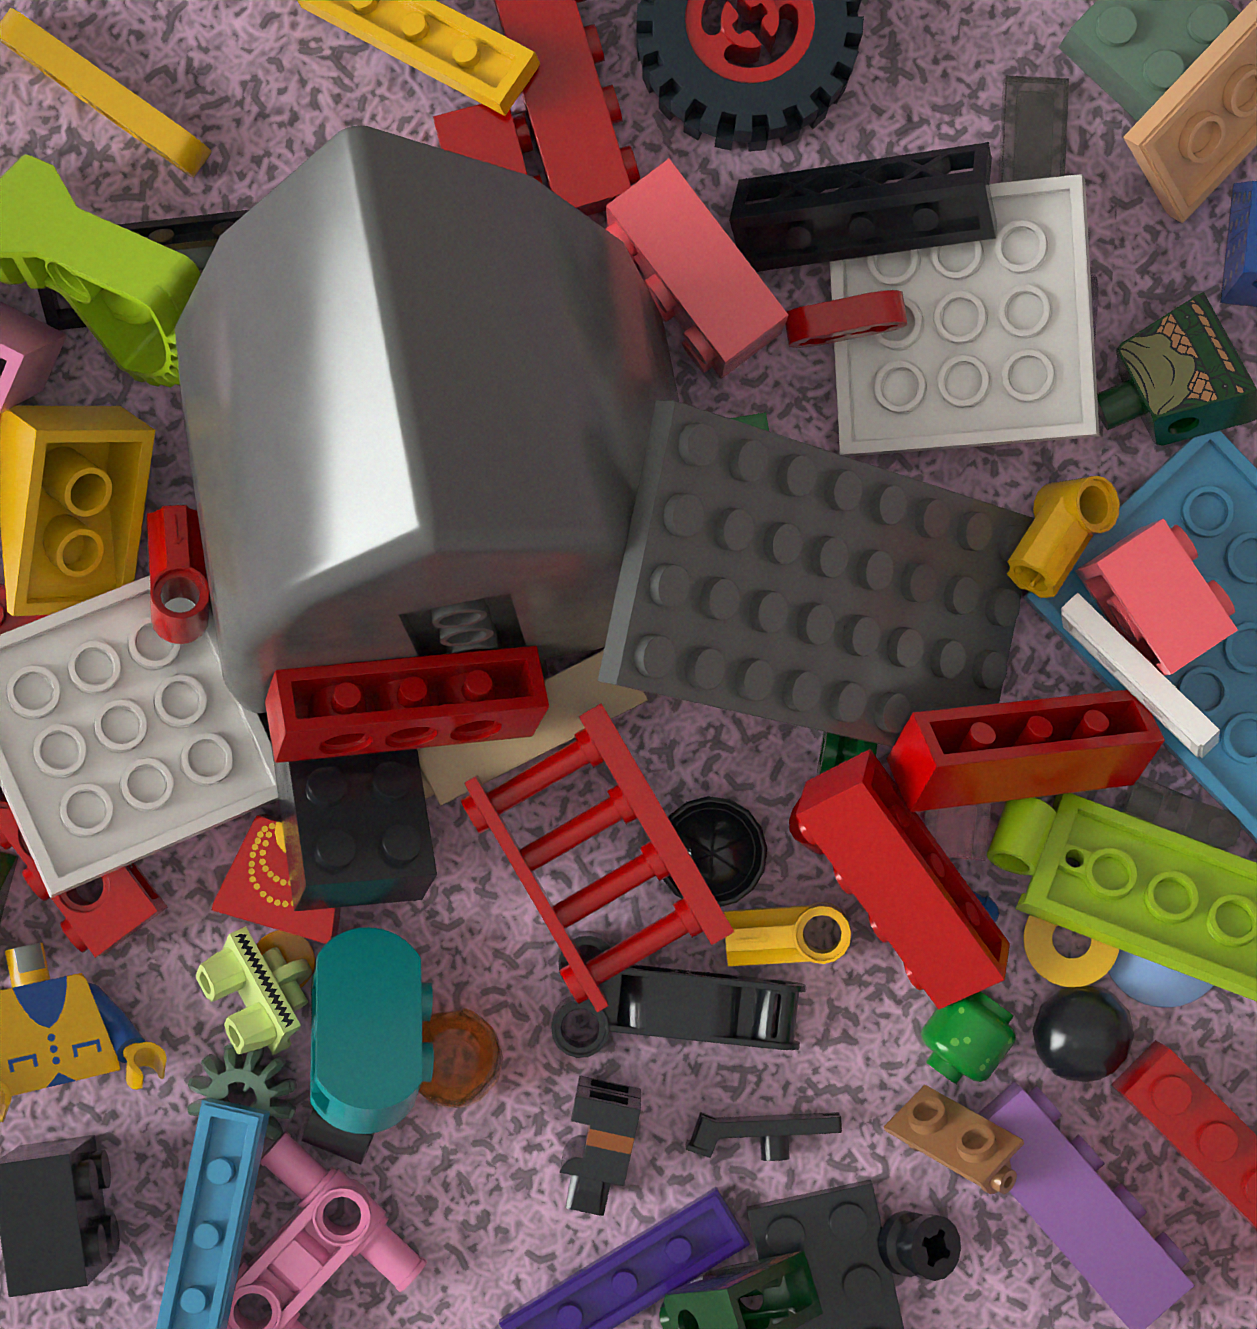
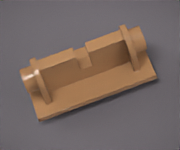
(957, 1139)

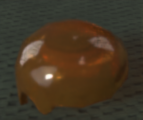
(465, 1058)

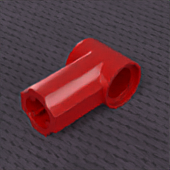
(177, 572)

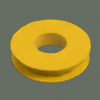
(1061, 969)

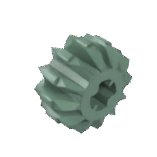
(224, 1079)

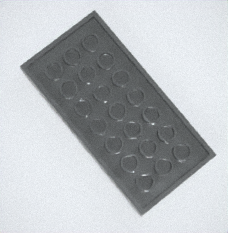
(807, 583)

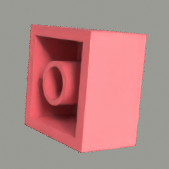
(1159, 596)

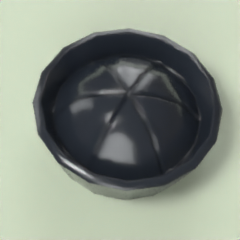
(724, 846)

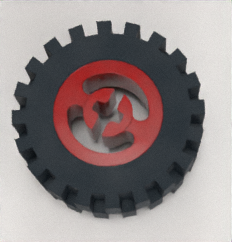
(740, 102)

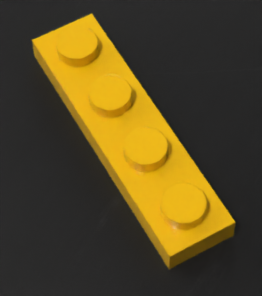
(438, 44)

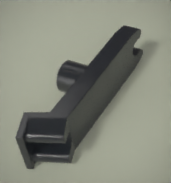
(772, 1130)

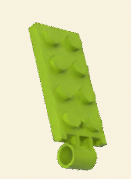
(1134, 887)

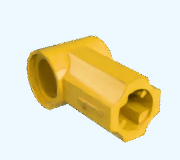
(1063, 525)
(777, 935)

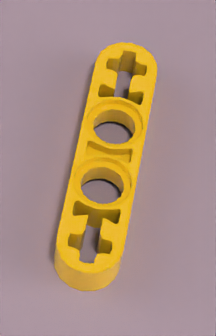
(103, 93)

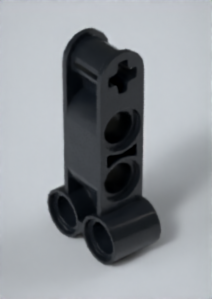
(684, 1007)

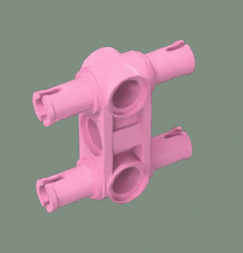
(311, 1245)

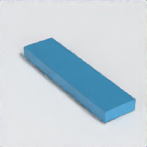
(213, 1216)

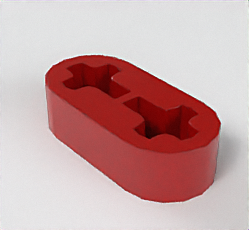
(846, 319)

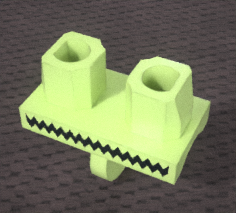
(265, 986)

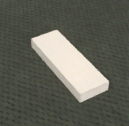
(1139, 676)

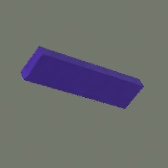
(638, 1270)

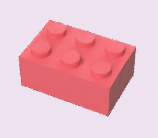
(695, 271)

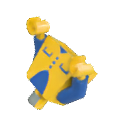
(63, 1031)

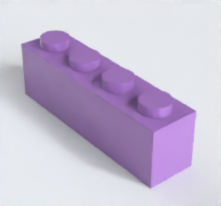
(1084, 1216)

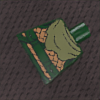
(1180, 378)

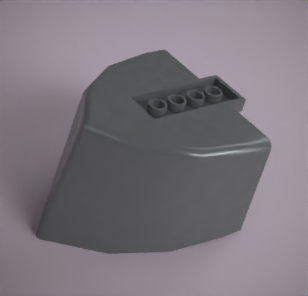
(414, 414)

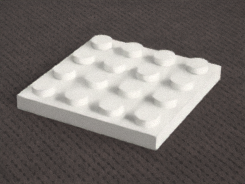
(991, 335)
(121, 738)

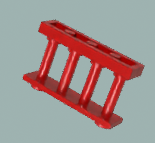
(660, 857)

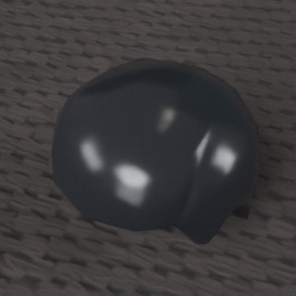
(1083, 1033)

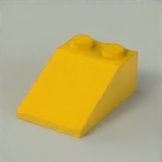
(70, 503)

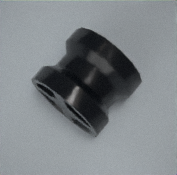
(903, 1250)

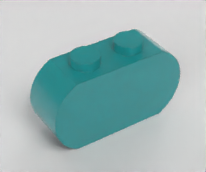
(368, 1030)

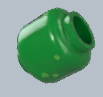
(968, 1038)

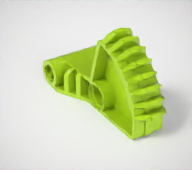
(111, 277)

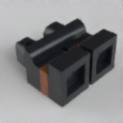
(606, 1149)

